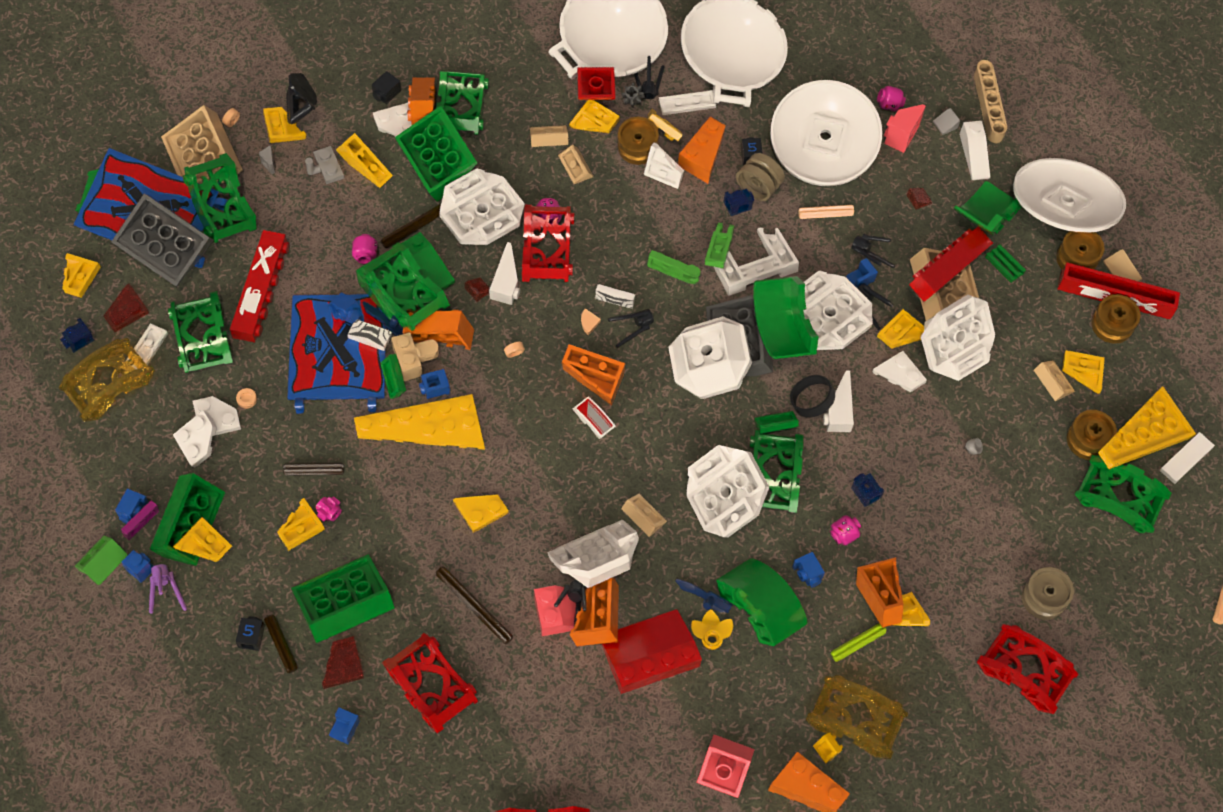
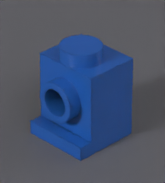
(345, 308)
(439, 382)
(130, 505)
(138, 565)
(809, 569)

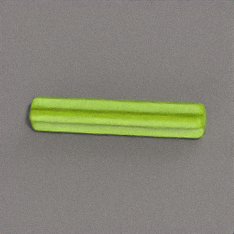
(858, 642)

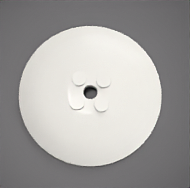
(831, 109)
(1069, 195)

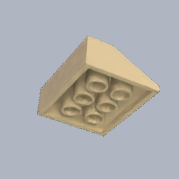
(198, 141)
(952, 291)

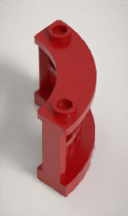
(534, 267)
(1035, 694)
(432, 713)

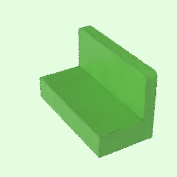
(101, 560)

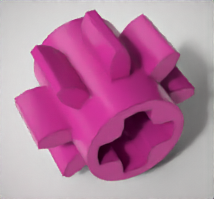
(328, 509)

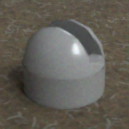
(974, 446)

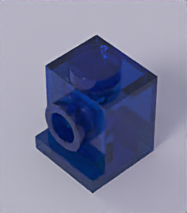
(738, 201)
(76, 336)
(867, 495)

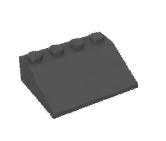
(162, 240)
(743, 312)

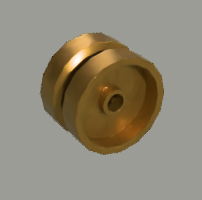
(636, 138)
(1081, 249)
(1115, 319)
(1090, 433)

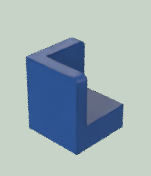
(864, 274)
(345, 725)

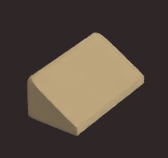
(549, 136)
(575, 164)
(1121, 265)
(1053, 380)
(643, 514)

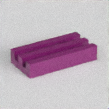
(140, 520)

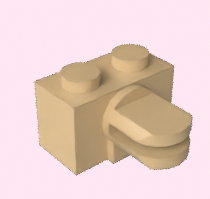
(412, 355)

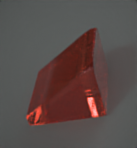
(918, 198)
(477, 288)

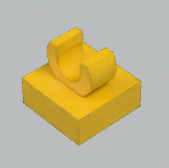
(827, 747)

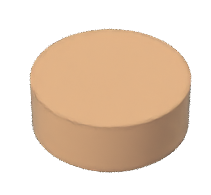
(231, 117)
(514, 349)
(246, 398)

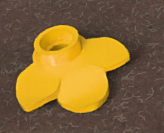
(712, 627)

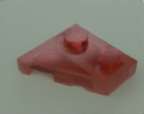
(125, 309)
(343, 663)

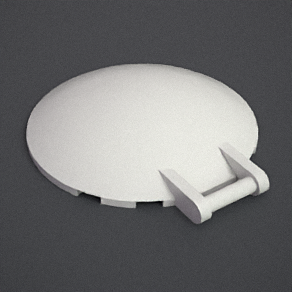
(611, 34)
(733, 46)

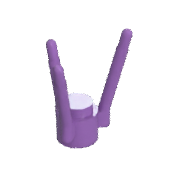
(160, 577)

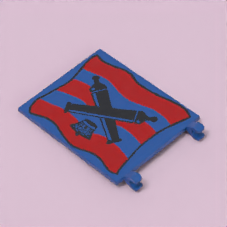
(120, 187)
(326, 360)

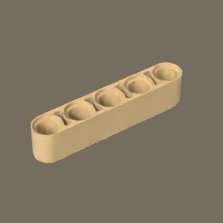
(990, 101)

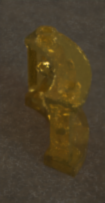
(105, 357)
(869, 742)

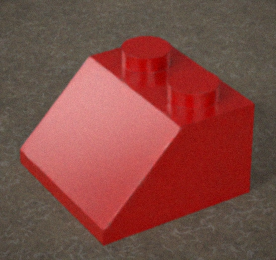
(595, 83)

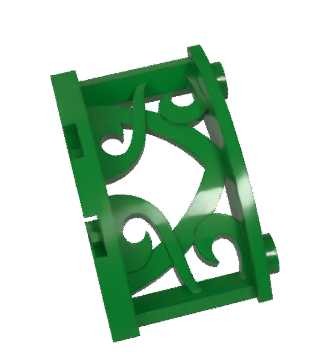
(449, 85)
(229, 175)
(433, 297)
(187, 313)
(789, 446)
(1127, 510)

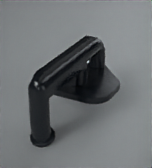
(297, 89)

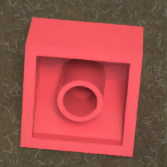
(903, 127)
(551, 618)
(725, 766)

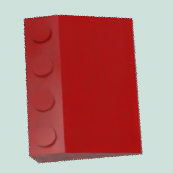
(651, 651)

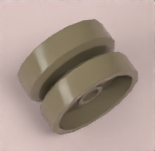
(760, 176)
(1047, 593)

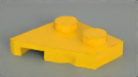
(670, 131)
(901, 330)
(1085, 369)
(913, 612)

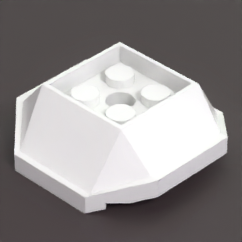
(478, 193)
(846, 304)
(959, 338)
(718, 371)
(710, 485)
(597, 554)

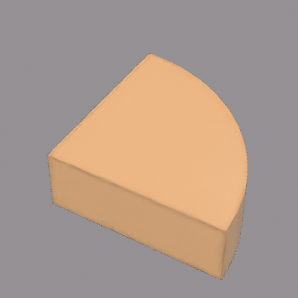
(589, 321)

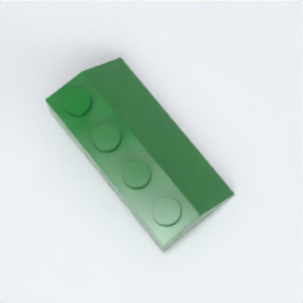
(188, 503)

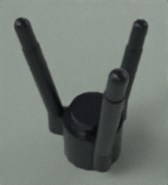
(648, 87)
(863, 246)
(870, 294)
(641, 318)
(576, 592)

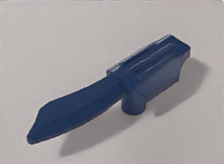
(392, 325)
(711, 599)

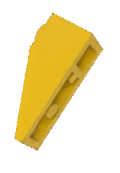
(363, 160)

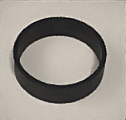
(803, 384)

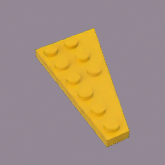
(433, 423)
(1149, 430)

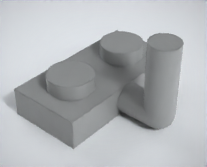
(326, 165)

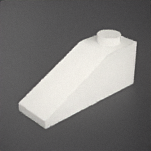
(975, 149)
(505, 282)
(840, 415)

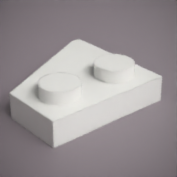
(663, 167)
(901, 371)

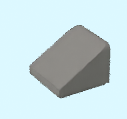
(947, 121)
(266, 158)

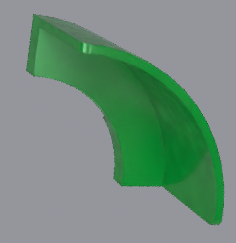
(989, 208)
(781, 317)
(766, 598)

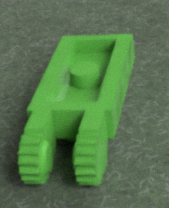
(719, 246)
(673, 267)

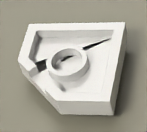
(393, 119)
(222, 414)
(196, 438)

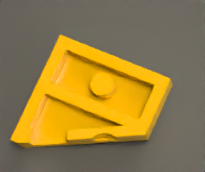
(595, 118)
(278, 128)
(79, 275)
(480, 510)
(300, 526)
(203, 542)

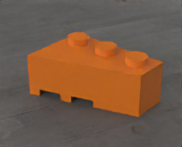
(421, 98)
(702, 150)
(444, 327)
(594, 371)
(882, 591)
(600, 619)
(809, 786)

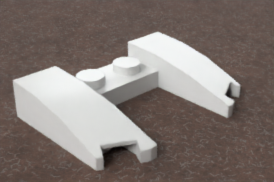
(780, 261)

